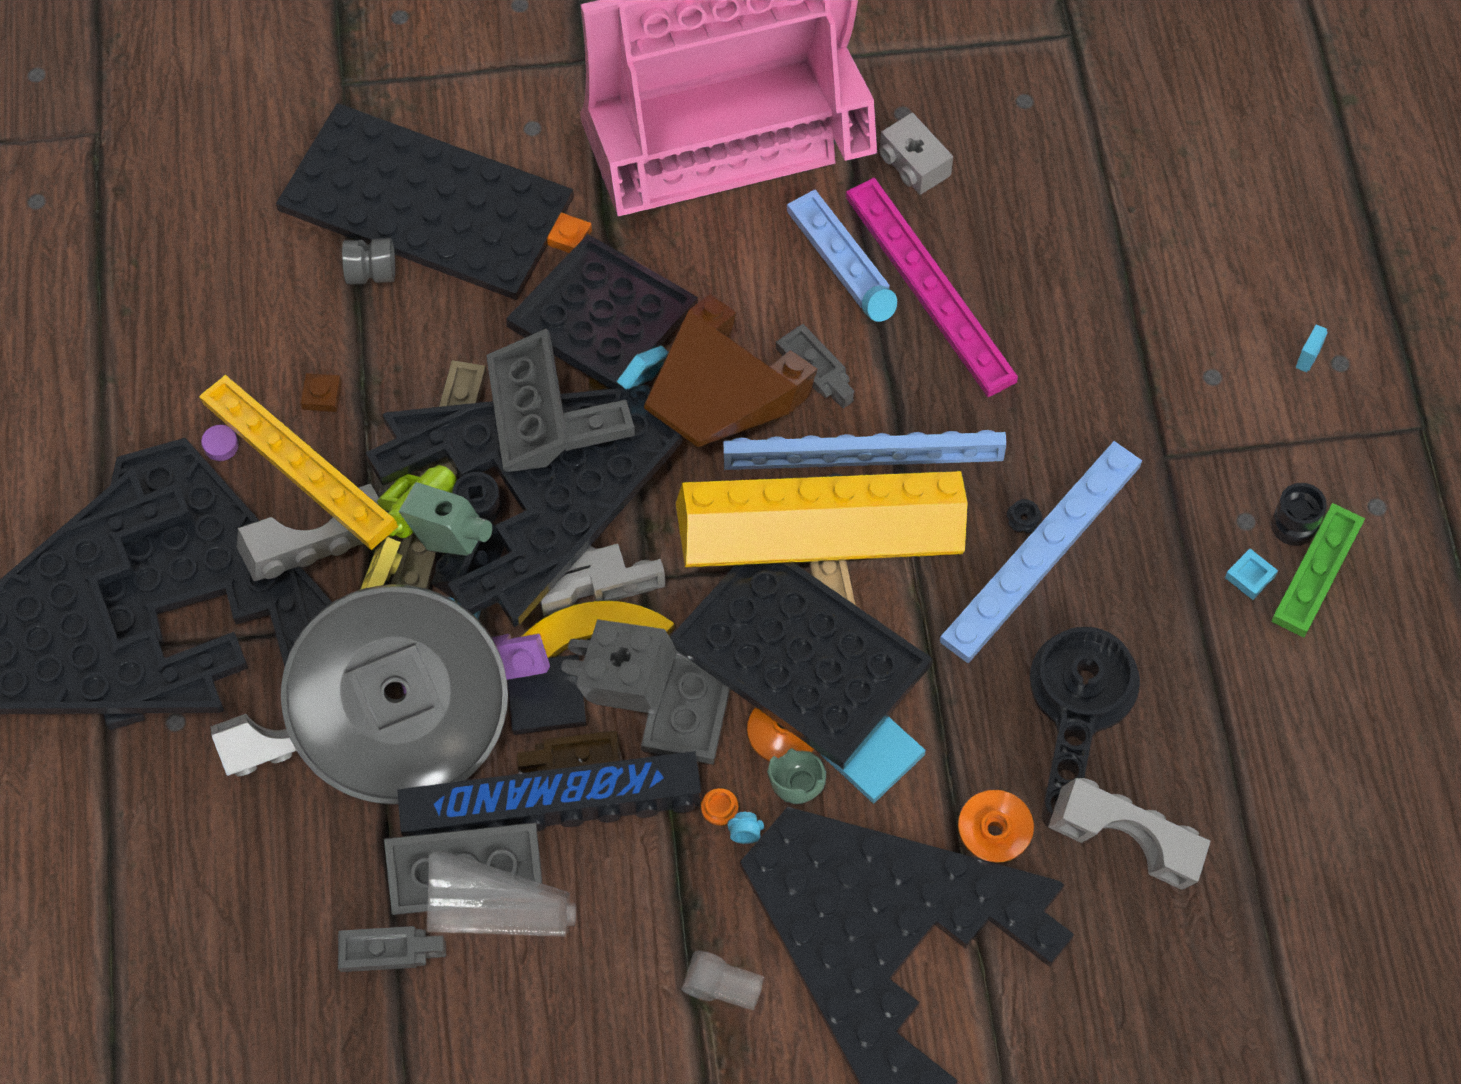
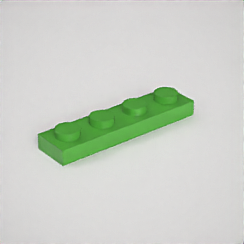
(1318, 570)

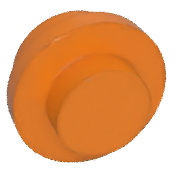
(719, 806)

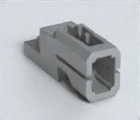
(605, 576)

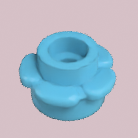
(745, 828)

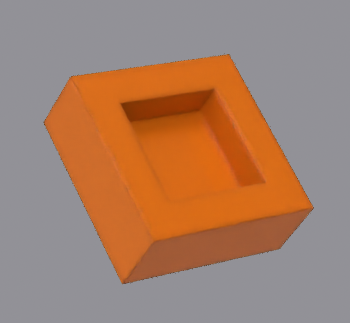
(568, 232)

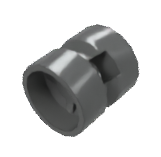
(368, 261)

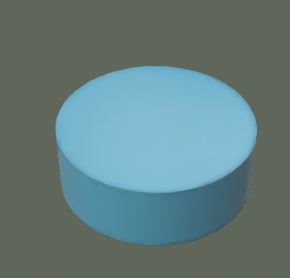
(879, 303)

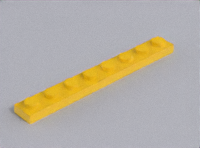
(299, 462)

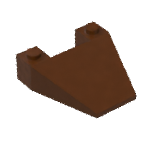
(717, 386)

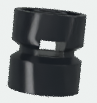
(482, 494)
(1298, 514)

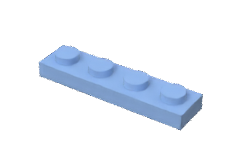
(835, 245)

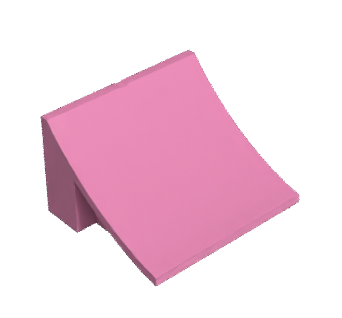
(719, 94)

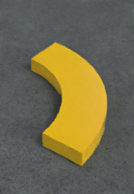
(580, 620)

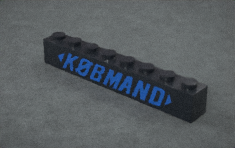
(555, 796)

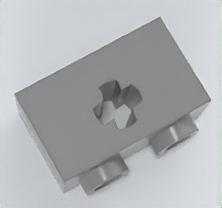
(915, 154)

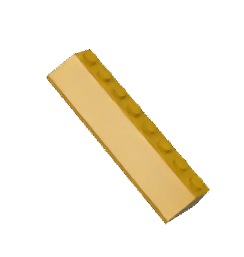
(822, 518)

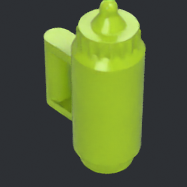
(392, 500)

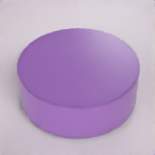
(220, 442)

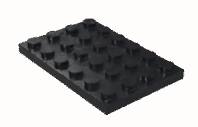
(802, 655)

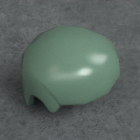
(797, 776)

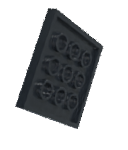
(602, 310)

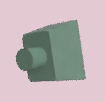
(444, 520)

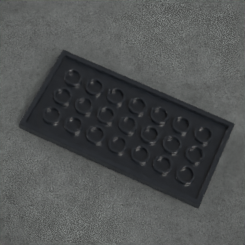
(429, 197)

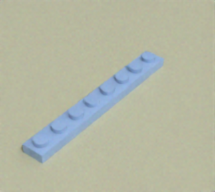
(863, 451)
(1040, 552)

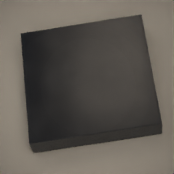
(546, 700)

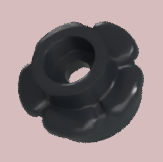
(1027, 508)

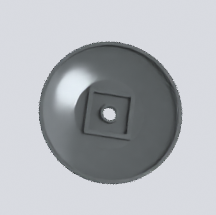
(382, 744)

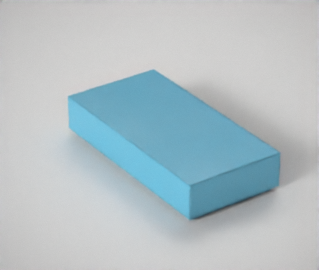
(643, 367)

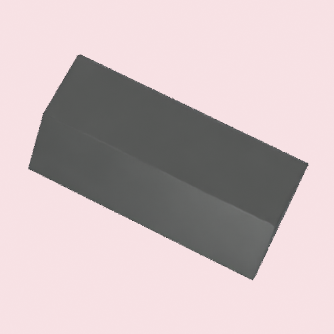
(527, 403)
(502, 847)

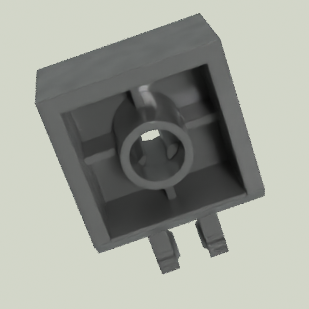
(622, 665)

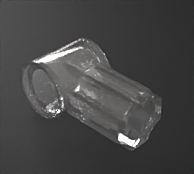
(712, 978)

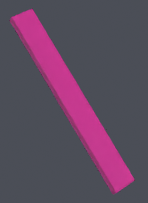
(931, 287)

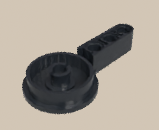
(1080, 707)

